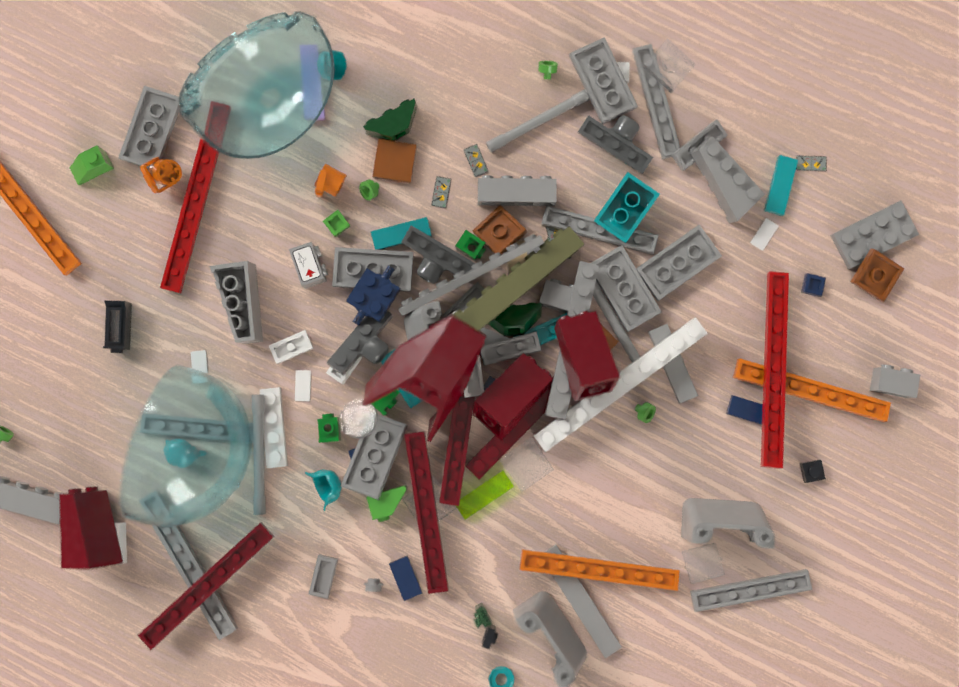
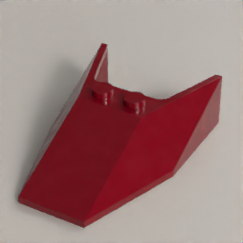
(431, 367)

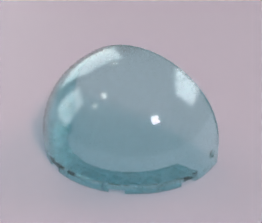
(260, 86)
(185, 450)

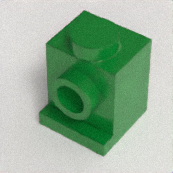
(469, 239)
(386, 402)
(334, 434)

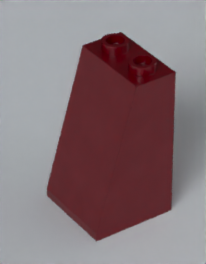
(586, 355)
(511, 396)
(87, 530)

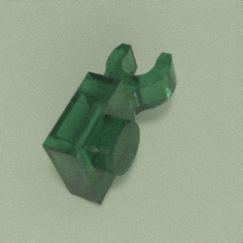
(481, 616)

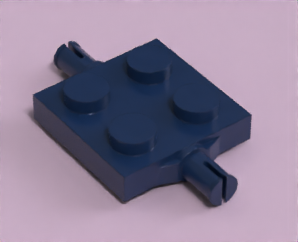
(373, 295)

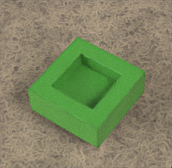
(336, 223)

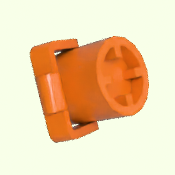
(162, 172)
(329, 180)

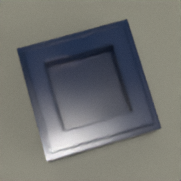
(813, 285)

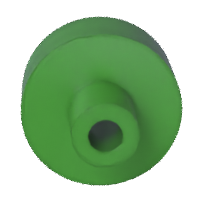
(548, 68)
(369, 189)
(645, 412)
(5, 434)

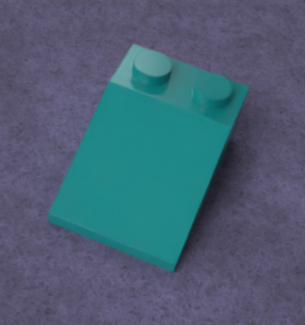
(626, 207)

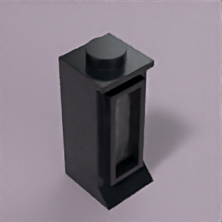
(117, 326)

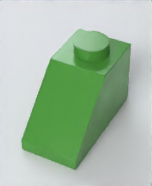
(90, 165)
(387, 504)

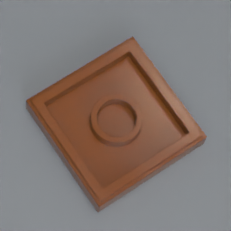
(394, 161)
(499, 230)
(877, 275)

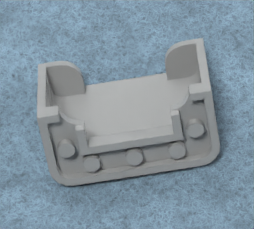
(422, 318)
(703, 515)
(544, 613)

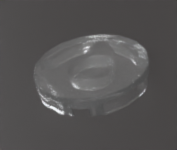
(357, 419)

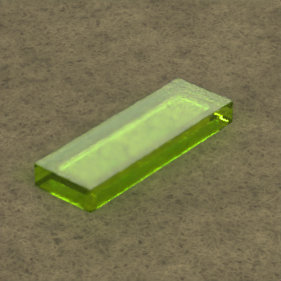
(484, 494)

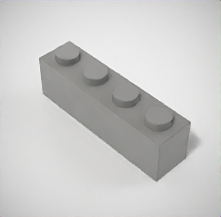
(516, 191)
(29, 501)

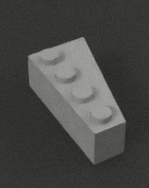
(727, 180)
(240, 298)

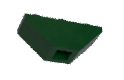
(393, 122)
(517, 319)

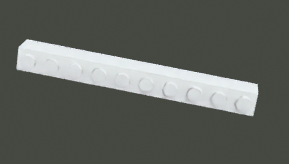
(629, 378)

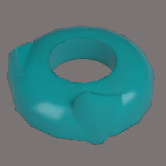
(501, 669)

